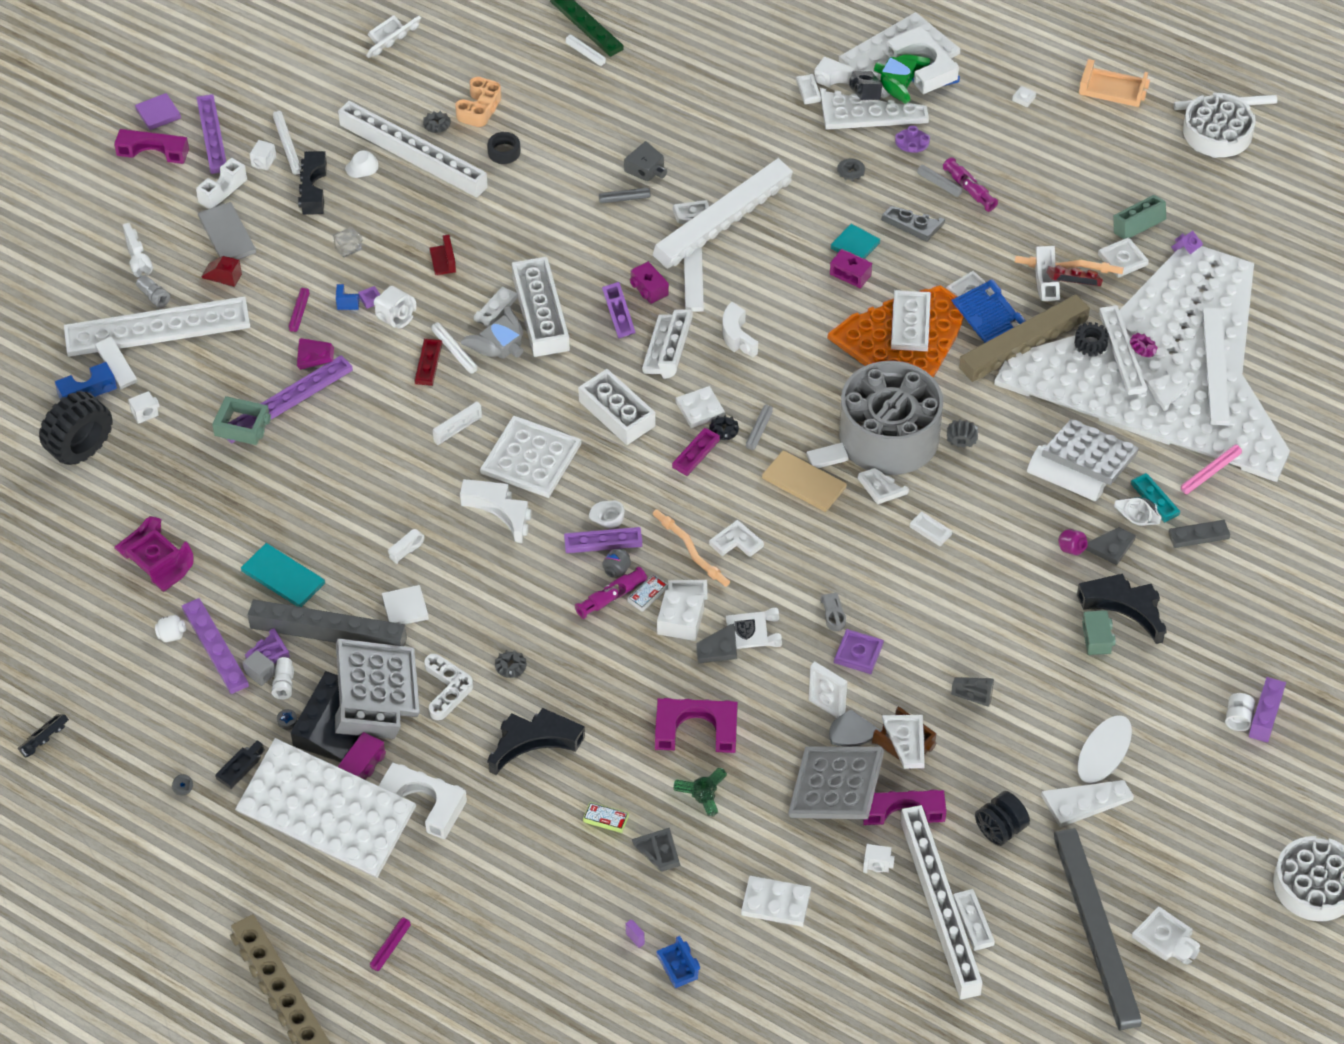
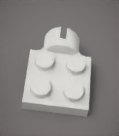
(139, 261)
(1167, 937)

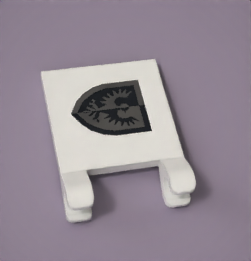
(752, 629)

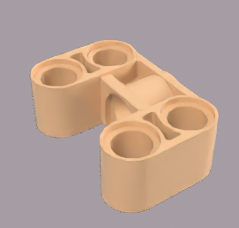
(479, 112)

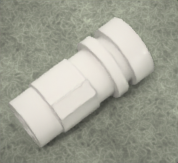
(283, 675)

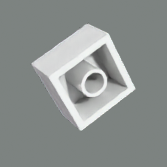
(680, 615)

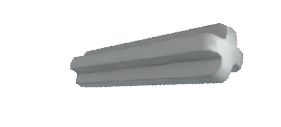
(939, 180)
(759, 427)

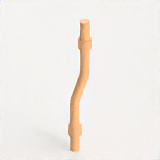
(1104, 267)
(713, 571)

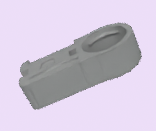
(833, 609)

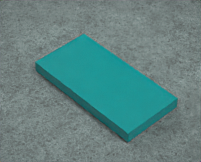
(283, 575)

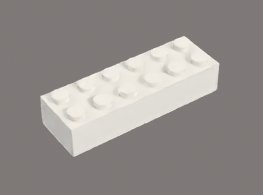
(540, 306)

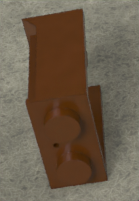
(883, 740)

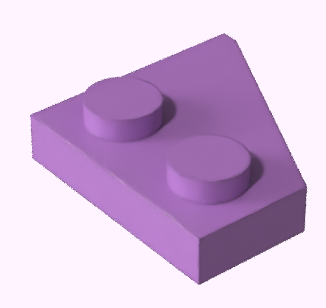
(271, 647)

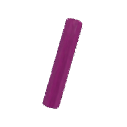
(298, 310)
(390, 944)

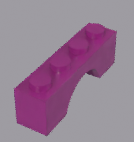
(131, 142)
(887, 803)

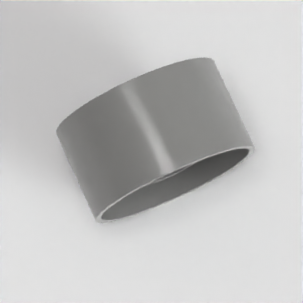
(892, 401)

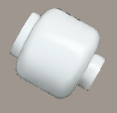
(170, 628)

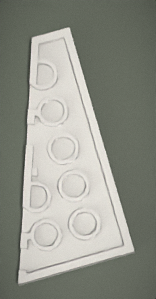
(851, 112)

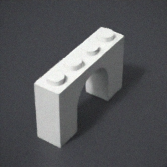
(920, 42)
(448, 798)

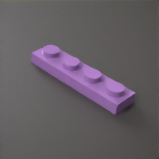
(603, 540)

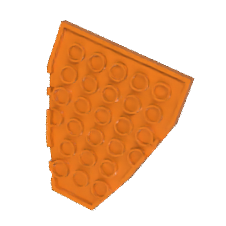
(870, 334)

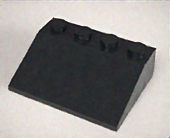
(316, 724)

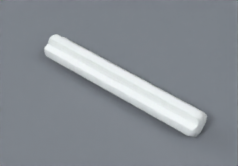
(454, 348)

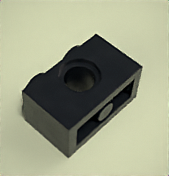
(866, 85)

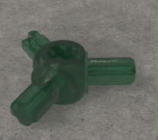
(703, 789)

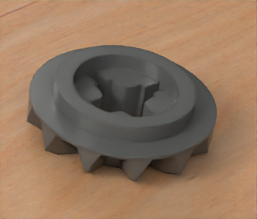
(432, 126)
(848, 164)
(515, 669)

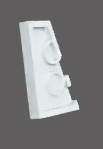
(907, 738)

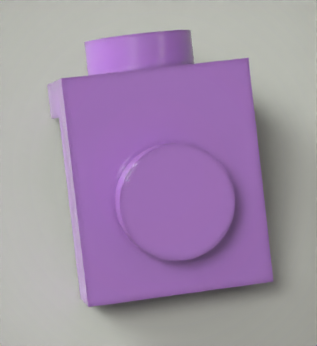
(1190, 242)

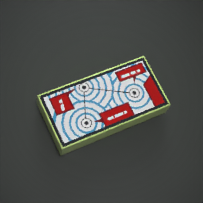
(606, 817)

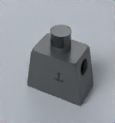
(645, 163)

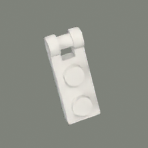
(495, 307)

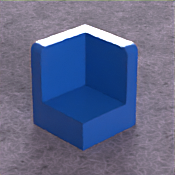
(346, 301)

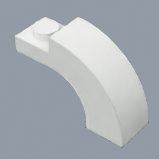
(1047, 288)
(733, 335)

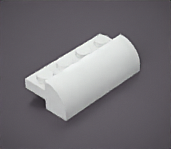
(667, 343)
(1064, 476)

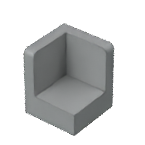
(259, 668)

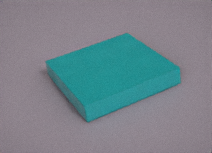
(855, 241)

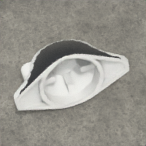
(1139, 510)

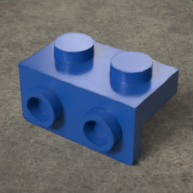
(679, 963)

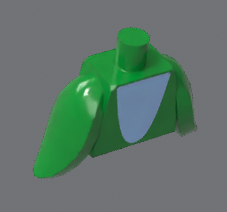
(899, 73)

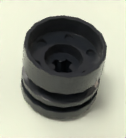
(1002, 818)

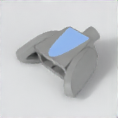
(499, 338)

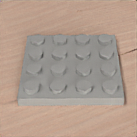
(1090, 451)
(377, 676)
(836, 782)

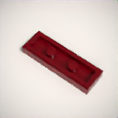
(428, 362)

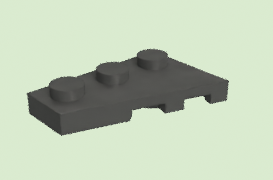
(916, 225)

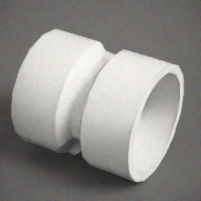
(1240, 712)

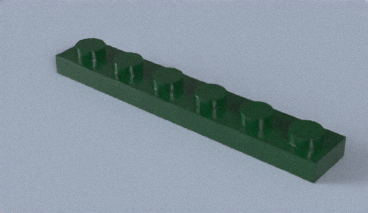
(589, 26)

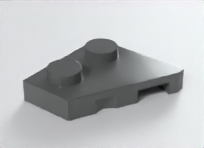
(1111, 545)
(973, 689)
(658, 849)

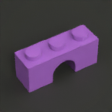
(1267, 709)

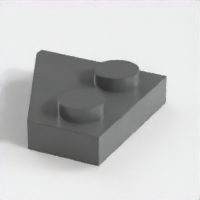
(718, 646)

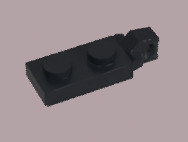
(42, 735)
(240, 764)

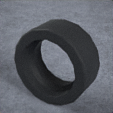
(503, 138)

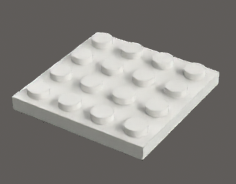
(530, 456)

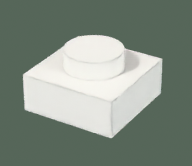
(1024, 96)

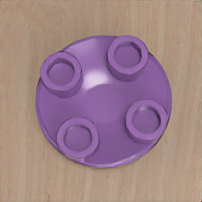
(912, 140)

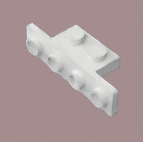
(388, 32)

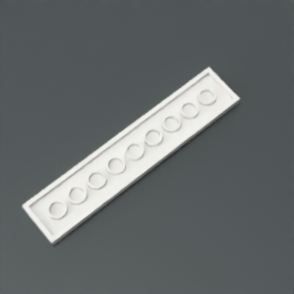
(158, 325)

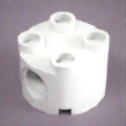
(395, 307)

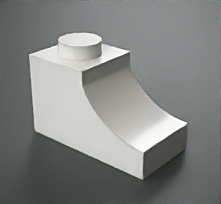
(832, 72)

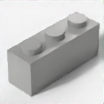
(371, 720)

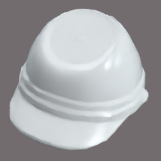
(362, 164)
(607, 514)

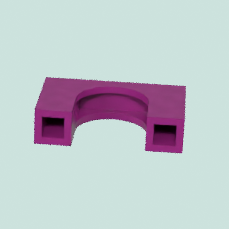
(675, 711)

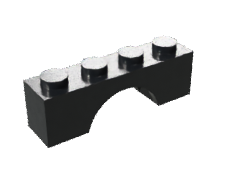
(312, 197)

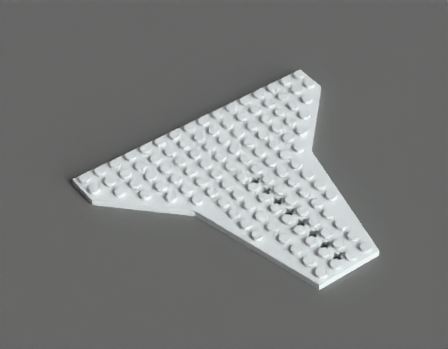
(1159, 310)

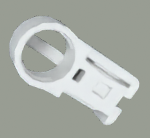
(405, 545)

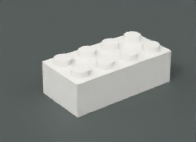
(617, 406)

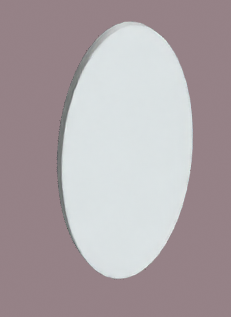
(1104, 749)

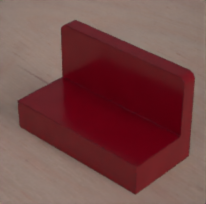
(443, 257)

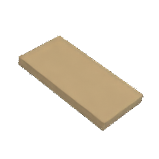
(804, 481)

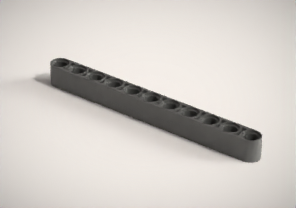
(1097, 930)

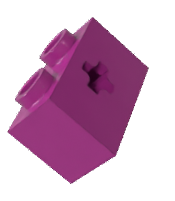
(851, 268)
(649, 282)

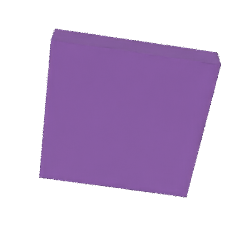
(157, 111)
(858, 651)

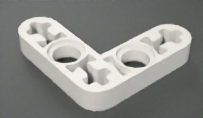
(453, 685)

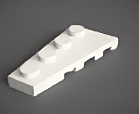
(1084, 801)

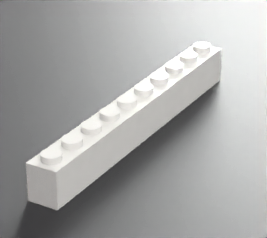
(413, 149)
(722, 213)
(941, 902)

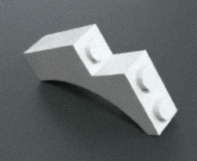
(498, 501)

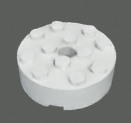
(1219, 125)
(1311, 878)

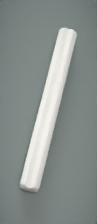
(287, 142)

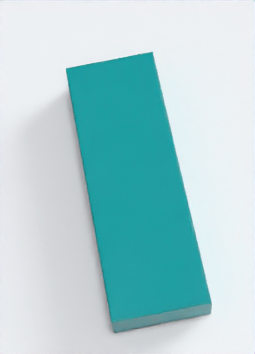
(1149, 489)

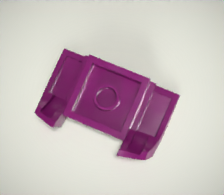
(156, 554)

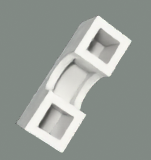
(231, 177)

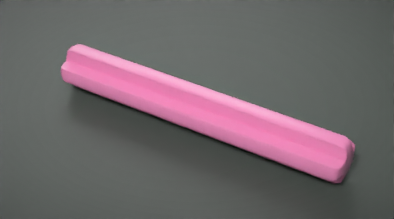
(1211, 469)

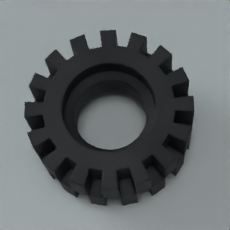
(1091, 347)

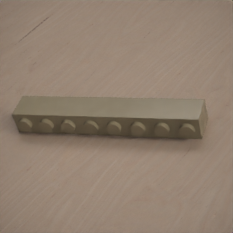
(1023, 337)

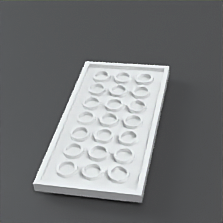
(326, 807)

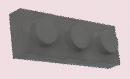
(1199, 533)

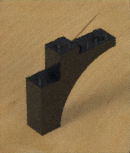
(1116, 595)
(544, 731)

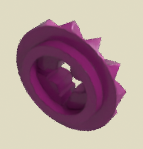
(1139, 342)

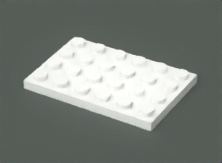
(874, 49)

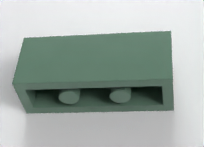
(1139, 217)

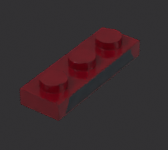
(1074, 275)

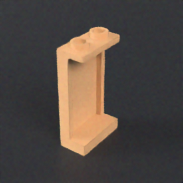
(1113, 85)

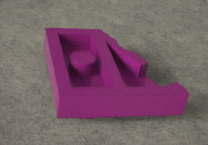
(314, 353)

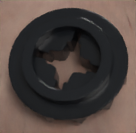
(731, 427)

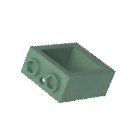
(251, 436)

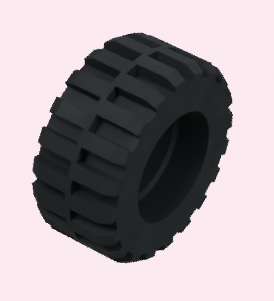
(75, 428)

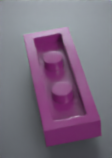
(696, 451)

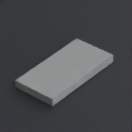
(227, 232)

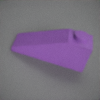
(618, 310)

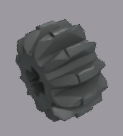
(962, 433)

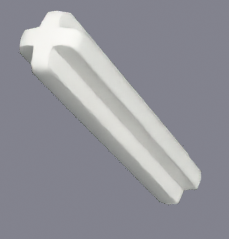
(585, 50)

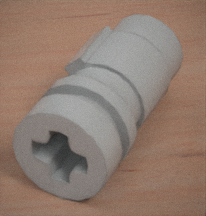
(156, 293)

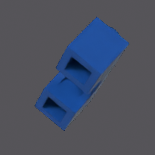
(101, 382)

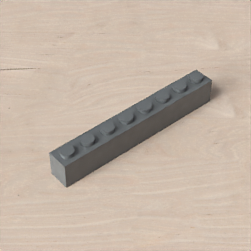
(323, 624)

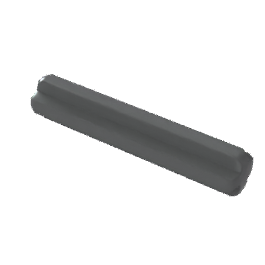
(624, 195)

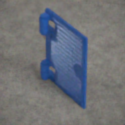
(985, 313)

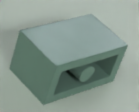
(1097, 632)

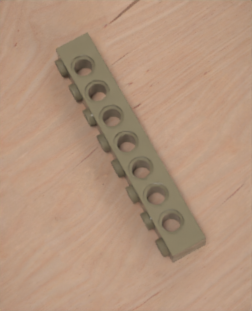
(250, 929)

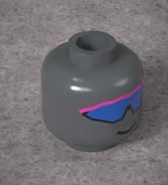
(616, 563)

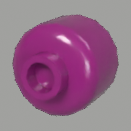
(1072, 542)

